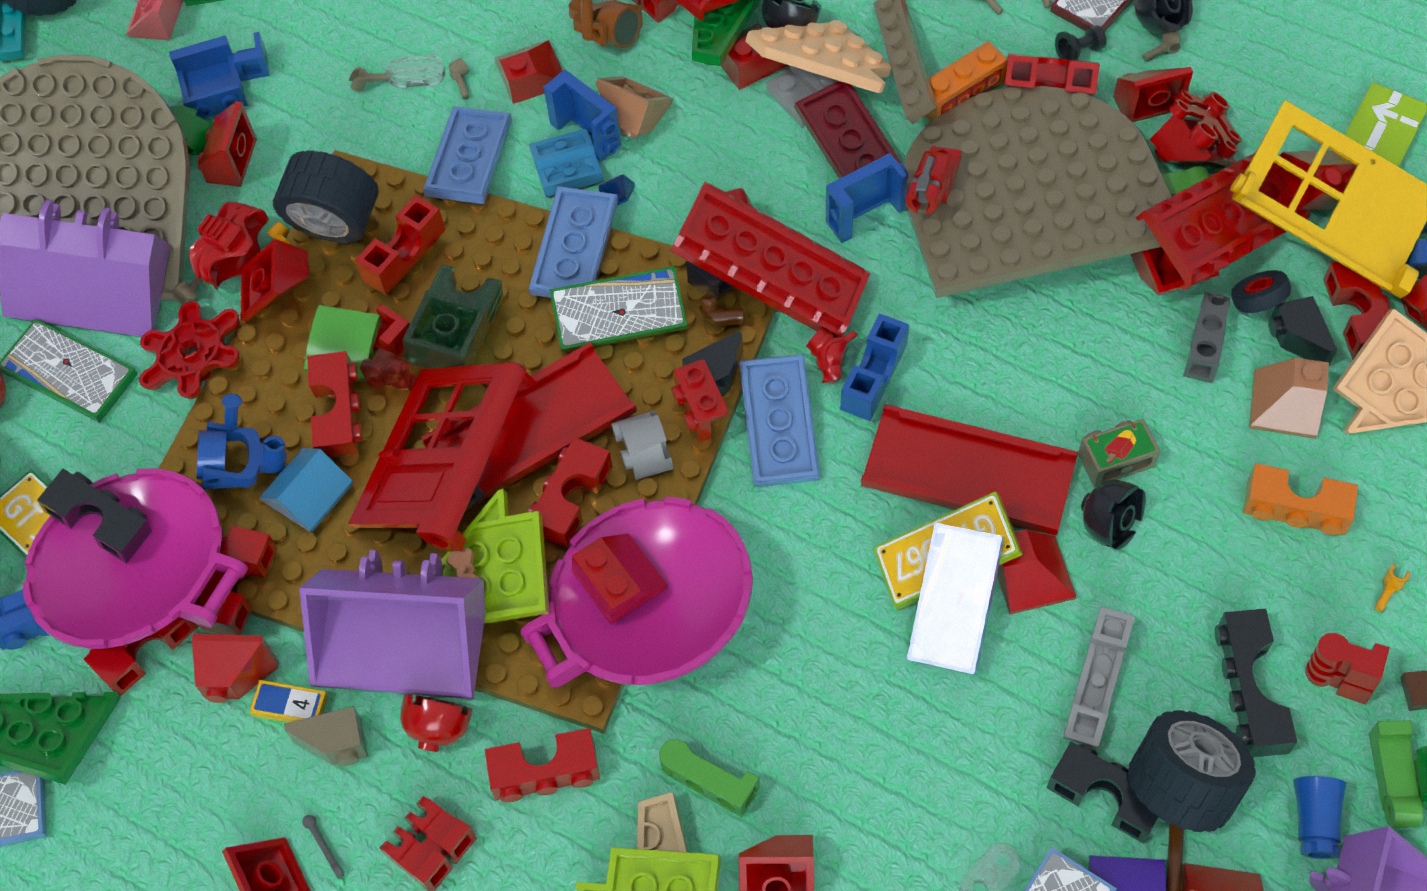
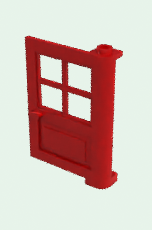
(434, 484)

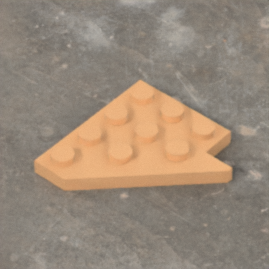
(824, 50)
(1387, 377)

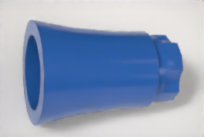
(1319, 815)

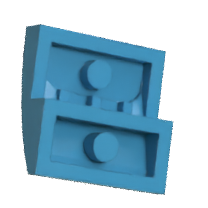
(566, 162)

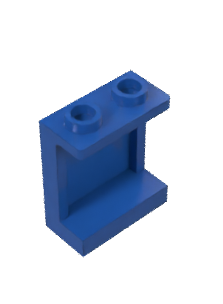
(208, 76)
(573, 100)
(862, 192)

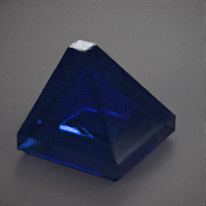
(619, 185)

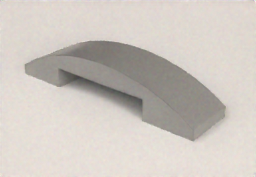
(1098, 677)

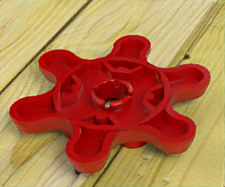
(186, 335)

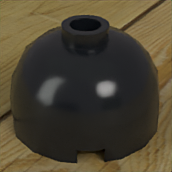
(789, 12)
(1163, 15)
(1111, 512)

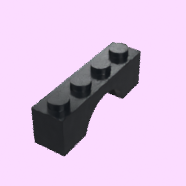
(1263, 724)

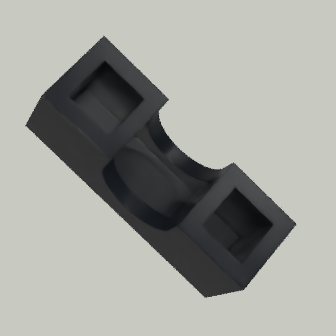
(73, 497)
(1083, 771)

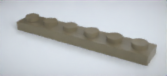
(905, 58)

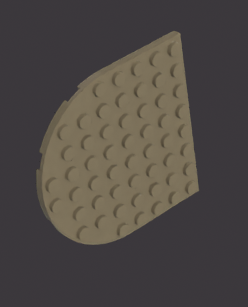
(91, 143)
(1038, 187)

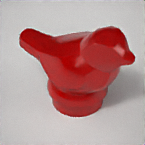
(829, 353)

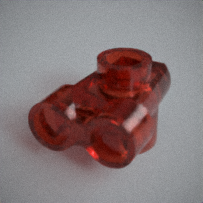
(387, 370)

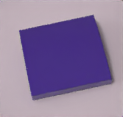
(1130, 872)

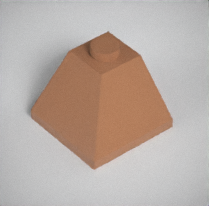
(636, 104)
(1289, 397)

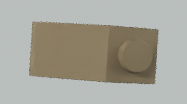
(331, 736)

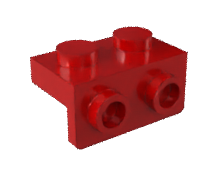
(699, 397)

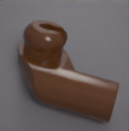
(718, 315)

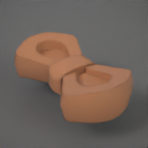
(463, 563)

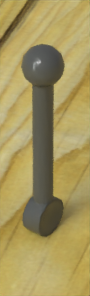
(309, 822)

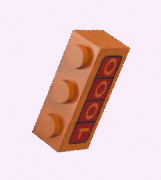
(968, 76)

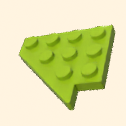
(508, 560)
(658, 871)

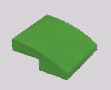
(341, 331)

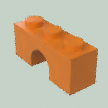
(1271, 498)

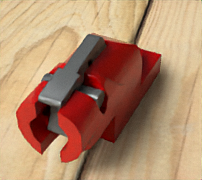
(933, 178)

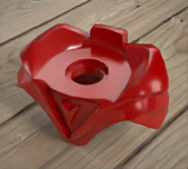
(227, 242)

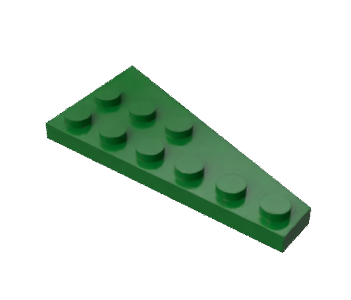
(720, 30)
(50, 733)

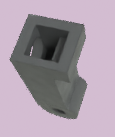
(1207, 338)

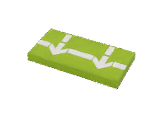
(1387, 122)

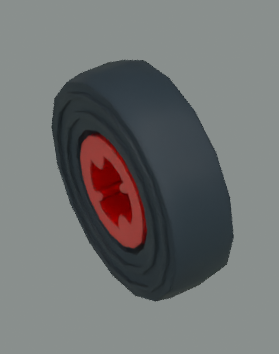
(1261, 291)

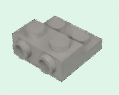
(794, 86)

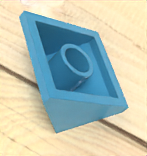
(307, 488)

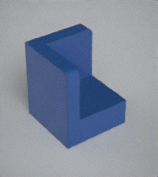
(252, 62)

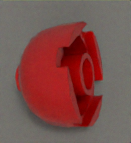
(433, 721)

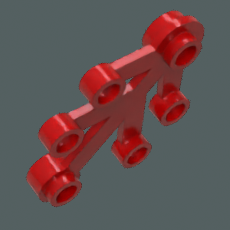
(1212, 124)

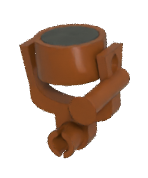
(614, 25)

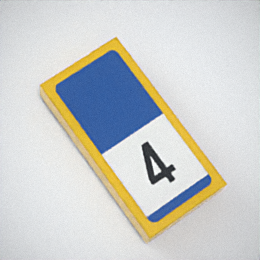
(286, 702)

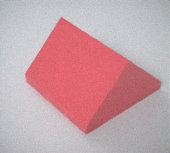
(154, 19)

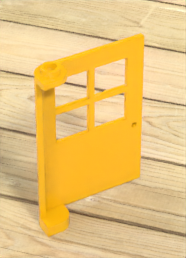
(1374, 216)

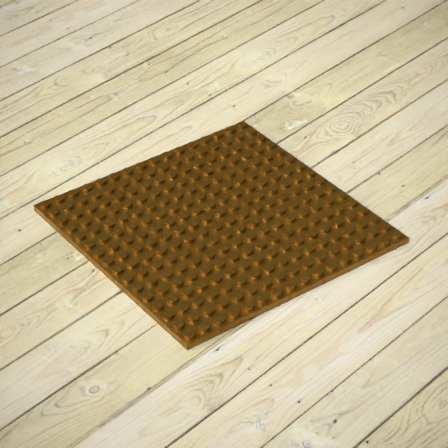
(480, 243)

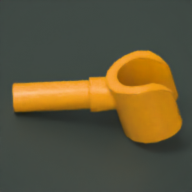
(279, 232)
(1391, 584)

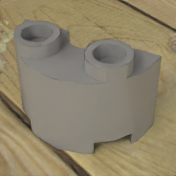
(644, 444)

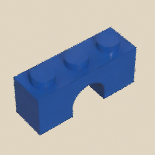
(870, 379)

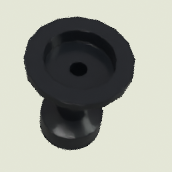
(1070, 47)

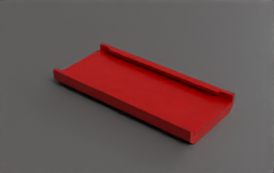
(1208, 229)
(770, 261)
(567, 401)
(961, 463)

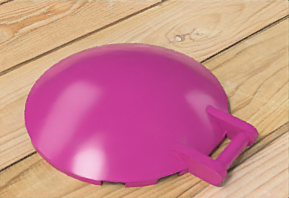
(102, 602)
(673, 631)

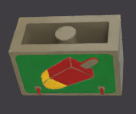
(1118, 451)

